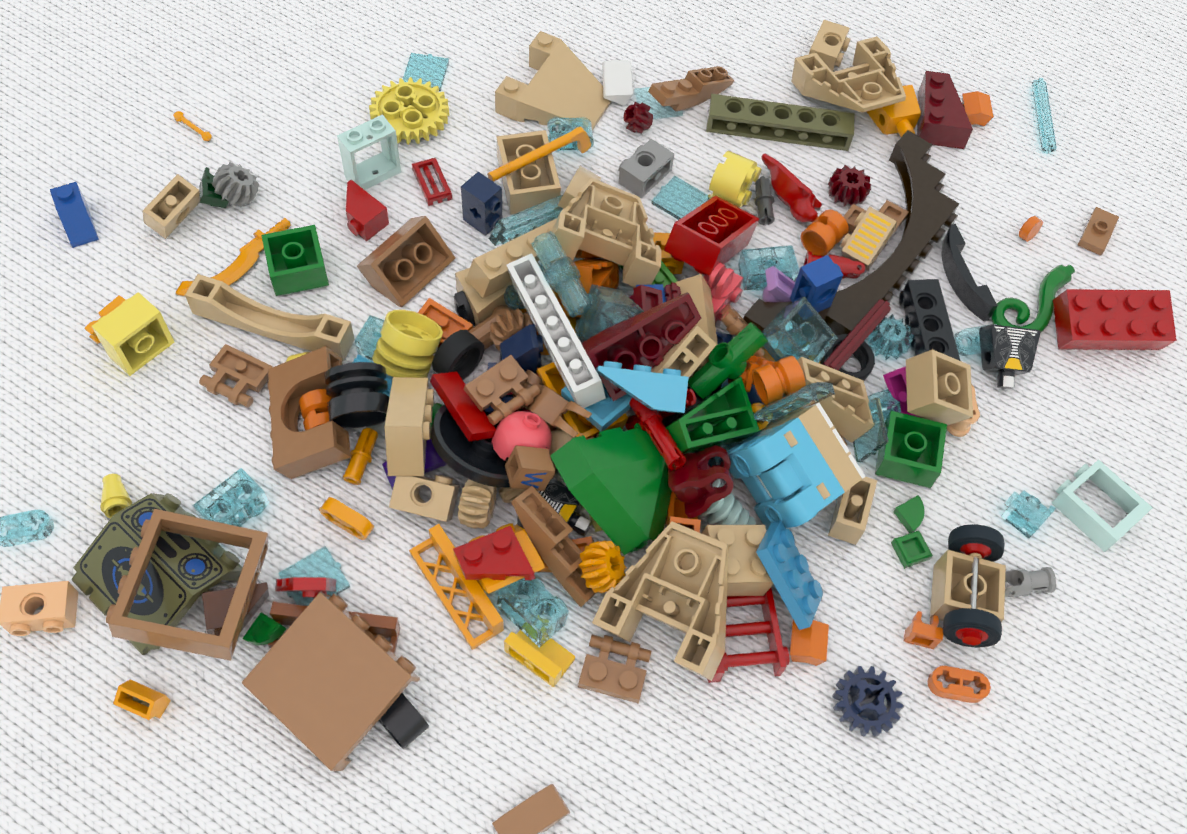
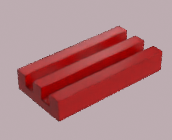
(437, 196)

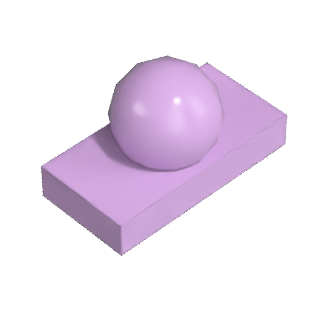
(778, 286)

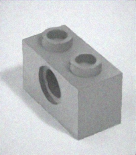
(645, 168)

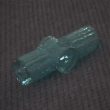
(561, 274)

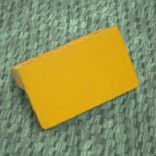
(546, 662)

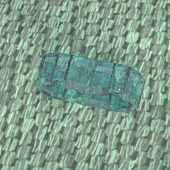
(21, 527)

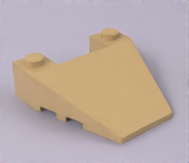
(860, 88)
(558, 89)
(611, 227)
(681, 586)

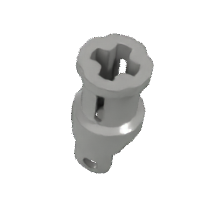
(1030, 581)

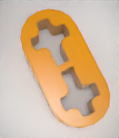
(346, 518)

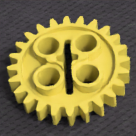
(411, 109)

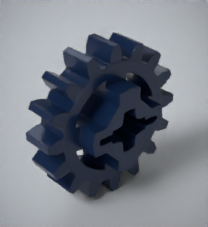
(874, 711)

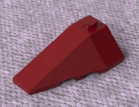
(642, 338)

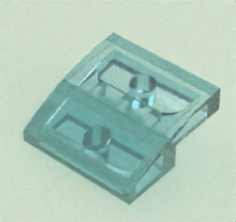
(795, 401)

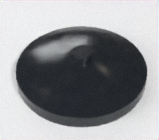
(470, 459)

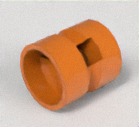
(824, 233)
(774, 381)
(314, 408)

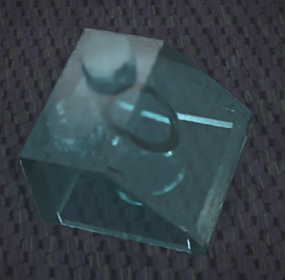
(608, 309)

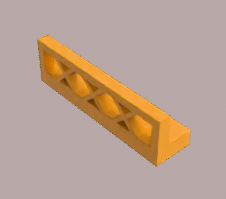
(470, 588)

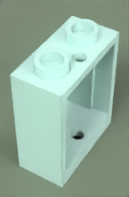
(385, 163)
(1086, 519)

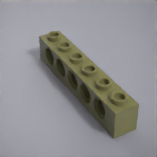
(780, 122)

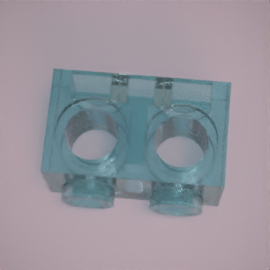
(226, 499)
(526, 612)

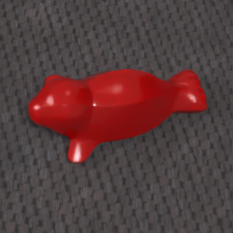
(792, 191)

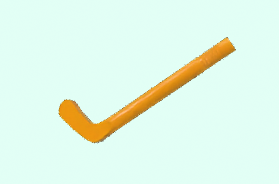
(577, 134)

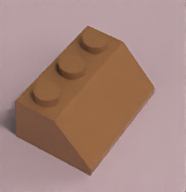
(406, 261)

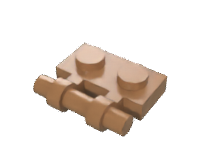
(736, 324)
(238, 367)
(498, 382)
(611, 677)

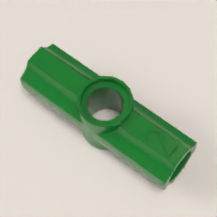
(727, 360)

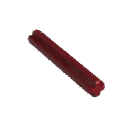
(858, 335)

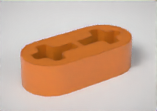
(960, 678)

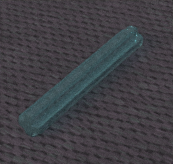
(1044, 116)

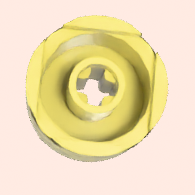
(734, 178)

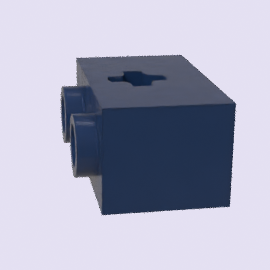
(481, 203)

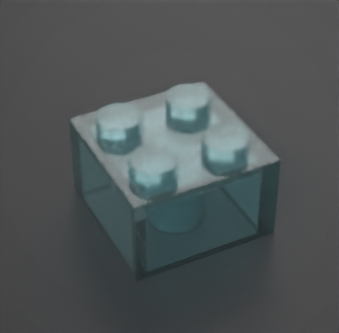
(799, 333)

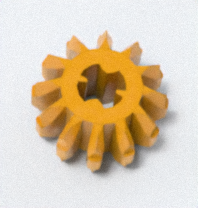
(602, 566)

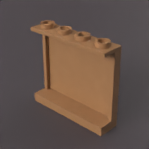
(330, 679)

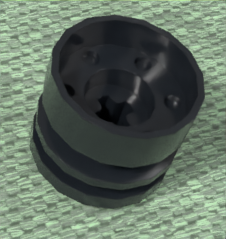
(357, 394)

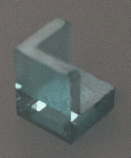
(368, 337)

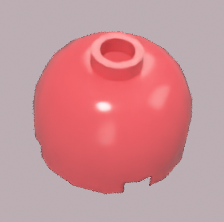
(521, 429)

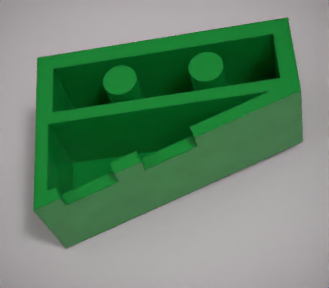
(716, 421)

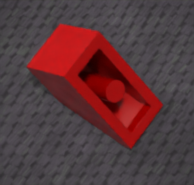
(364, 212)

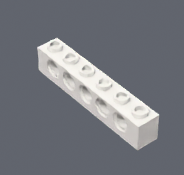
(556, 332)

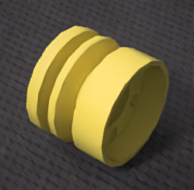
(407, 344)

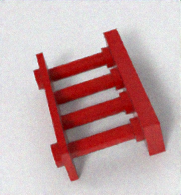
(778, 653)

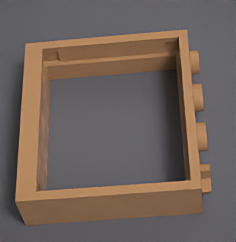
(178, 638)

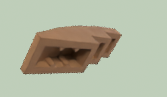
(550, 537)

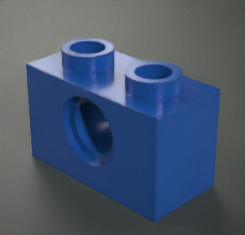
(818, 283)

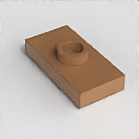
(1098, 231)

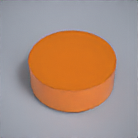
(1030, 228)

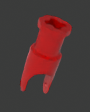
(846, 265)

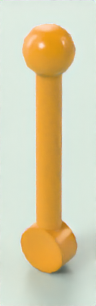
(179, 116)

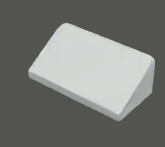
(617, 81)

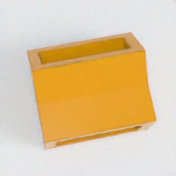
(130, 688)

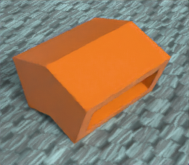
(977, 107)
(809, 643)

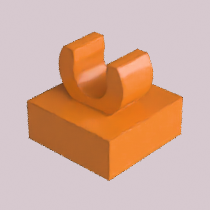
(924, 634)

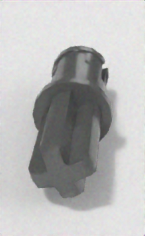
(764, 200)

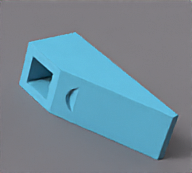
(654, 390)

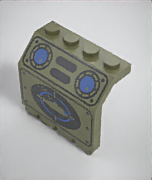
(175, 575)

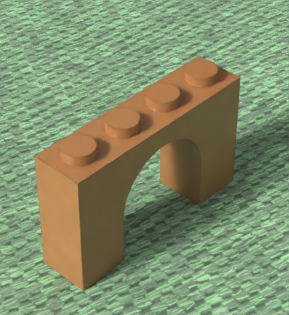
(309, 450)

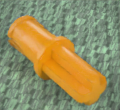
(360, 456)

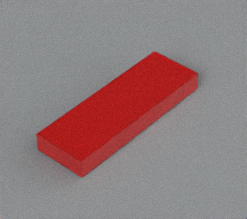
(464, 411)

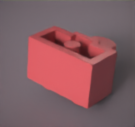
(724, 288)

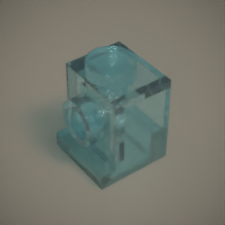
(1026, 512)

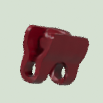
(695, 478)

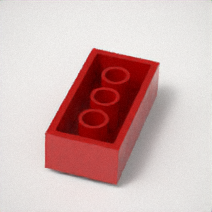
(711, 235)
(1114, 319)

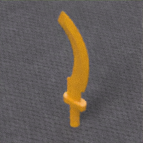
(244, 261)

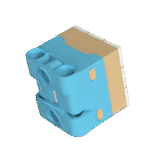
(795, 467)

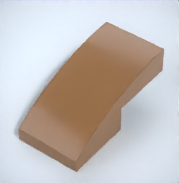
(534, 814)

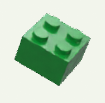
(294, 260)
(913, 449)

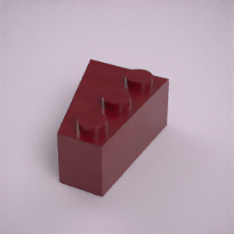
(942, 112)

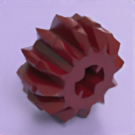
(849, 186)

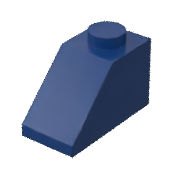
(74, 214)

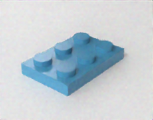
(790, 574)

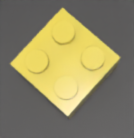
(133, 333)

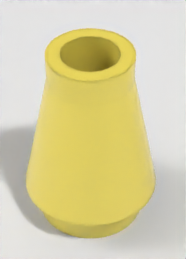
(114, 495)

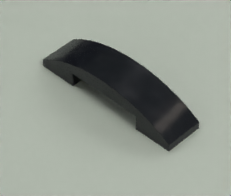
(975, 298)

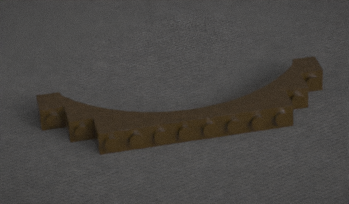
(924, 224)

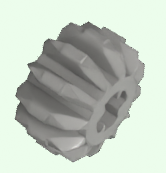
(235, 184)

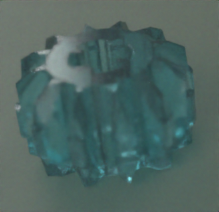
(890, 338)

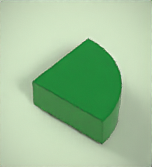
(911, 513)
(264, 630)

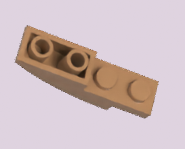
(693, 89)

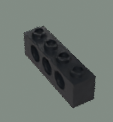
(928, 317)

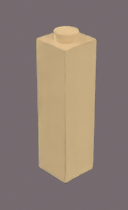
(702, 298)

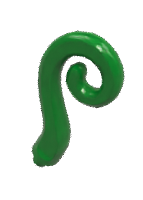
(1049, 286)

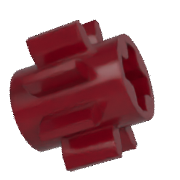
(638, 117)

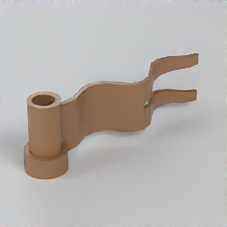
(551, 405)

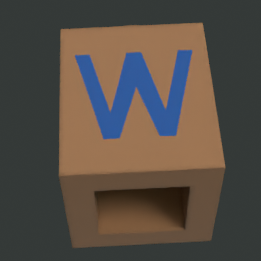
(530, 468)

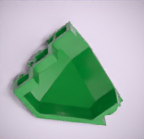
(619, 483)

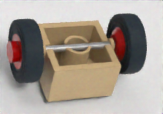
(970, 586)

